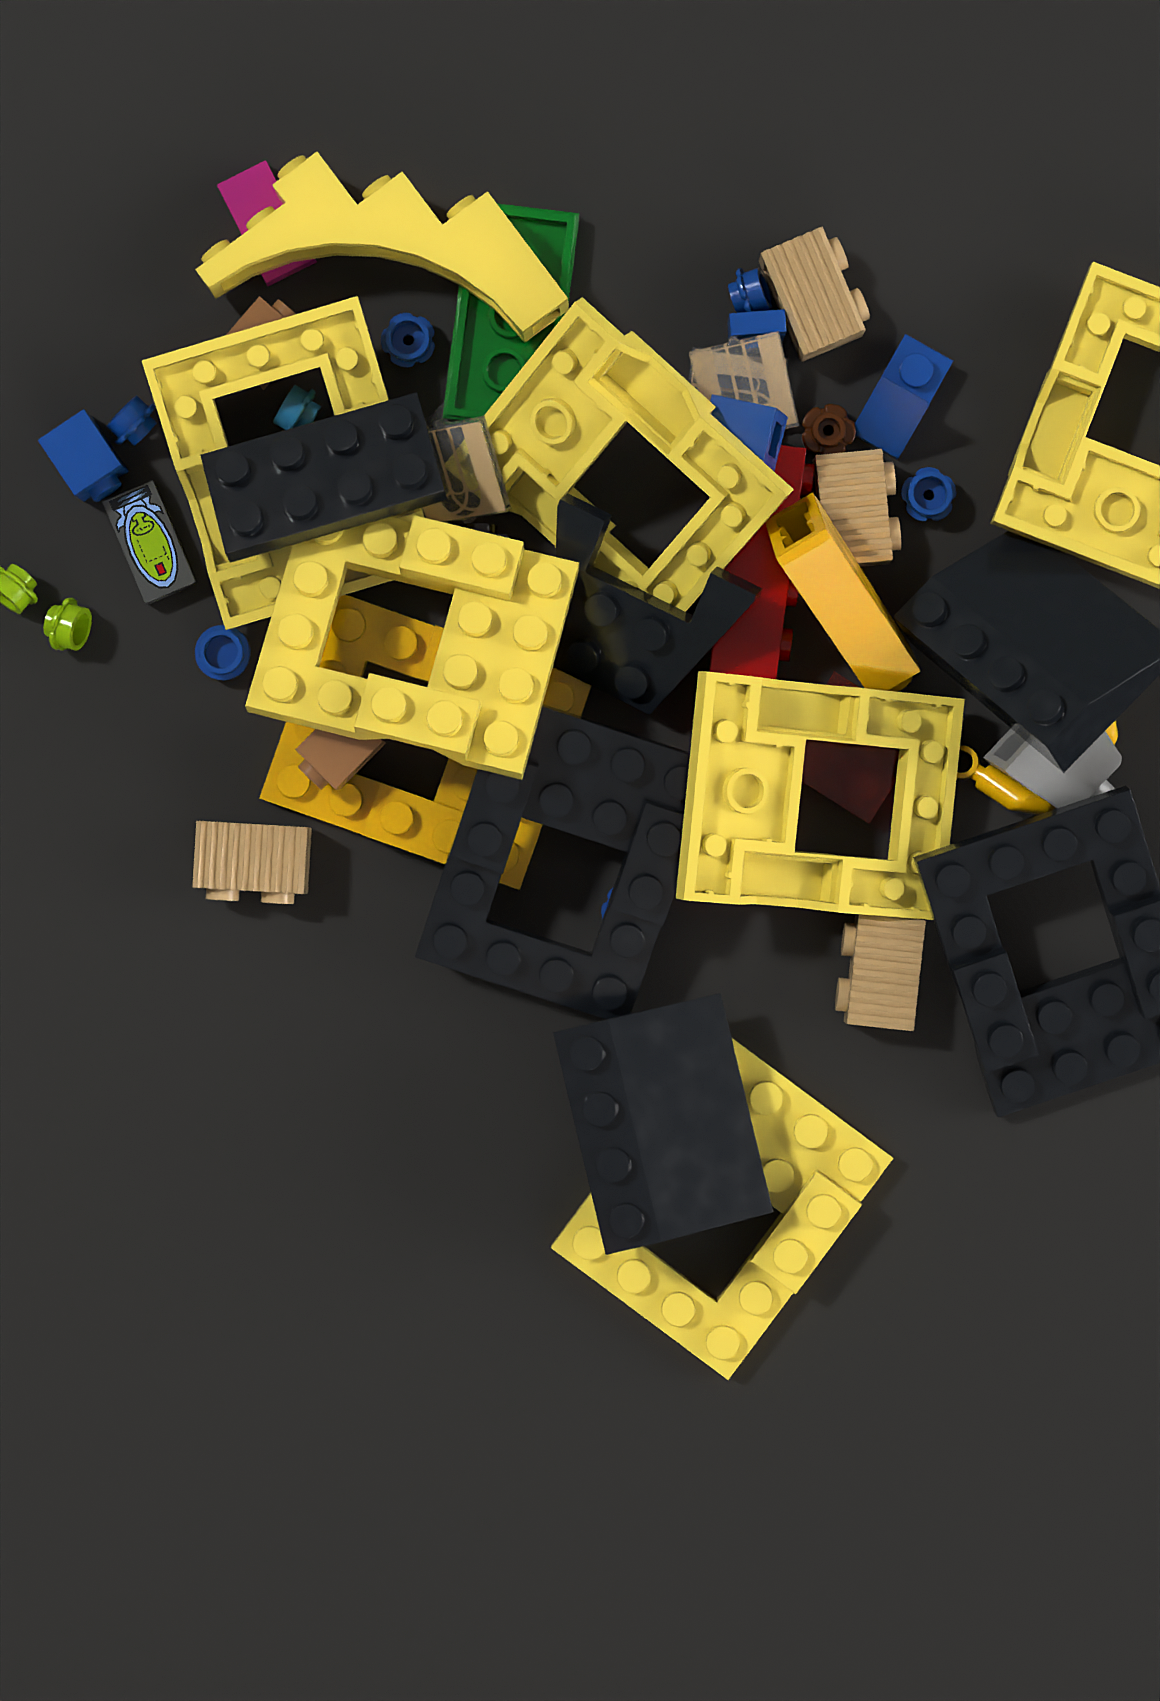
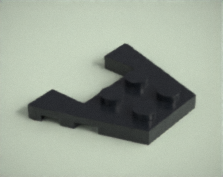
(626, 636)

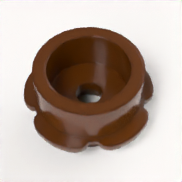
(833, 416)

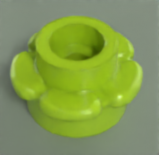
(16, 588)
(67, 625)

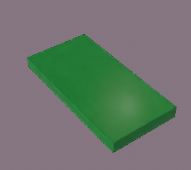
(484, 347)

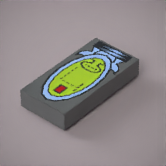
(150, 542)

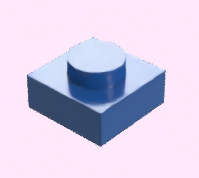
(756, 323)

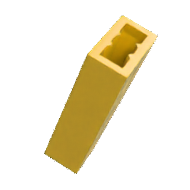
(841, 595)

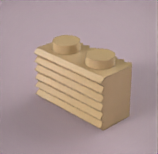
(813, 292)
(854, 496)
(251, 859)
(881, 971)

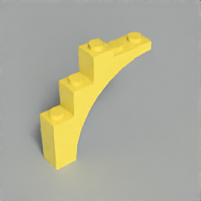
(395, 223)

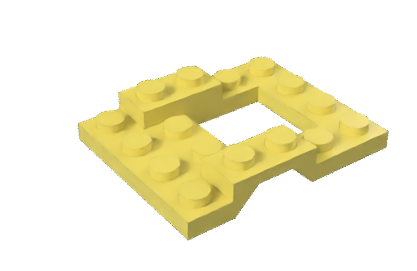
(184, 397)
(574, 403)
(1072, 487)
(488, 662)
(749, 783)
(814, 1177)

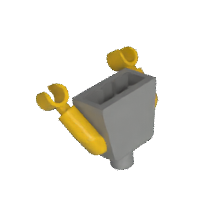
(1031, 784)

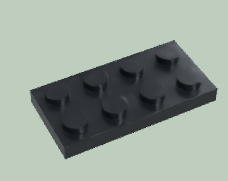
(323, 477)

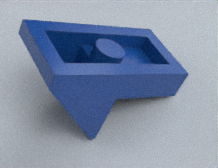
(901, 396)

